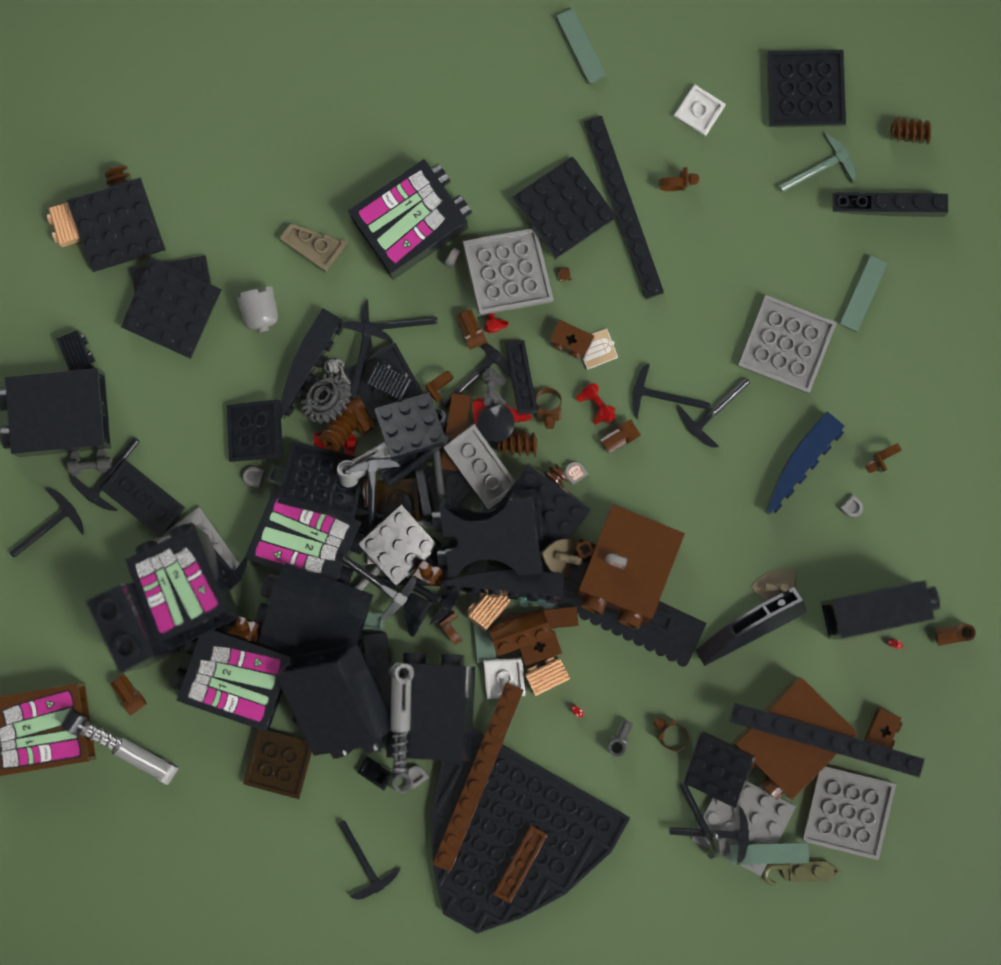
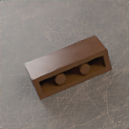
(520, 632)

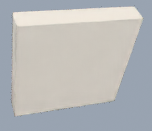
(699, 110)
(503, 671)

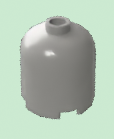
(258, 308)

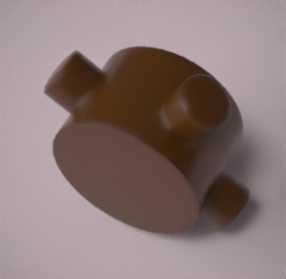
(564, 274)

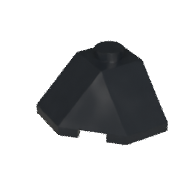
(415, 611)

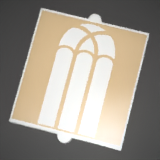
(601, 350)

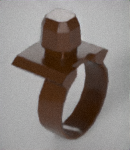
(679, 183)
(437, 384)
(549, 417)
(879, 457)
(429, 574)
(448, 628)
(245, 629)
(660, 724)

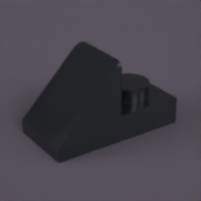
(374, 772)

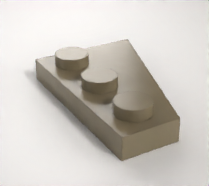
(314, 247)

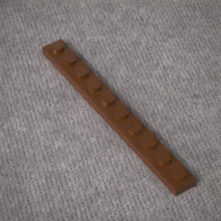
(478, 777)

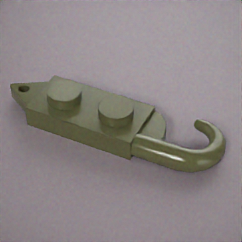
(802, 871)

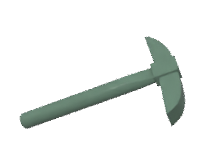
(840, 156)

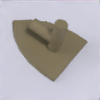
(560, 556)
(774, 583)

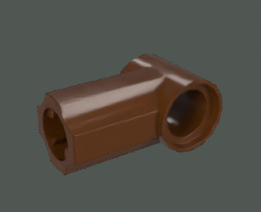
(472, 333)
(364, 421)
(623, 434)
(584, 550)
(953, 634)
(131, 699)

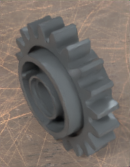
(326, 398)

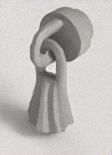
(331, 366)

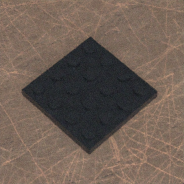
(806, 88)
(563, 207)
(116, 224)
(171, 308)
(314, 483)
(559, 508)

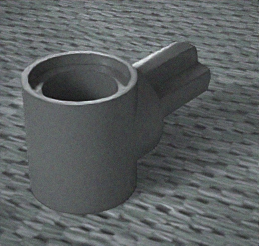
(621, 737)

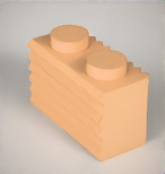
(64, 225)
(487, 610)
(547, 676)

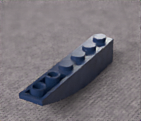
(804, 457)

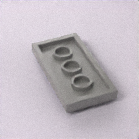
(479, 466)

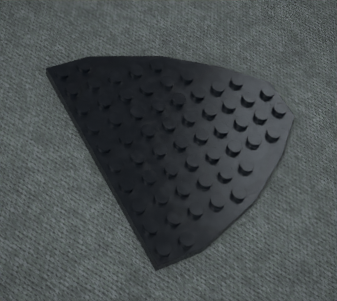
(517, 796)

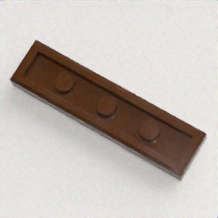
(456, 425)
(556, 617)
(520, 864)

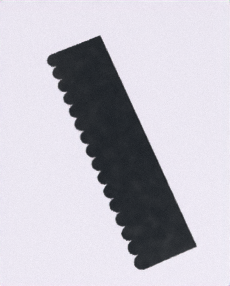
(677, 645)

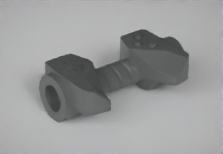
(492, 378)
(101, 463)

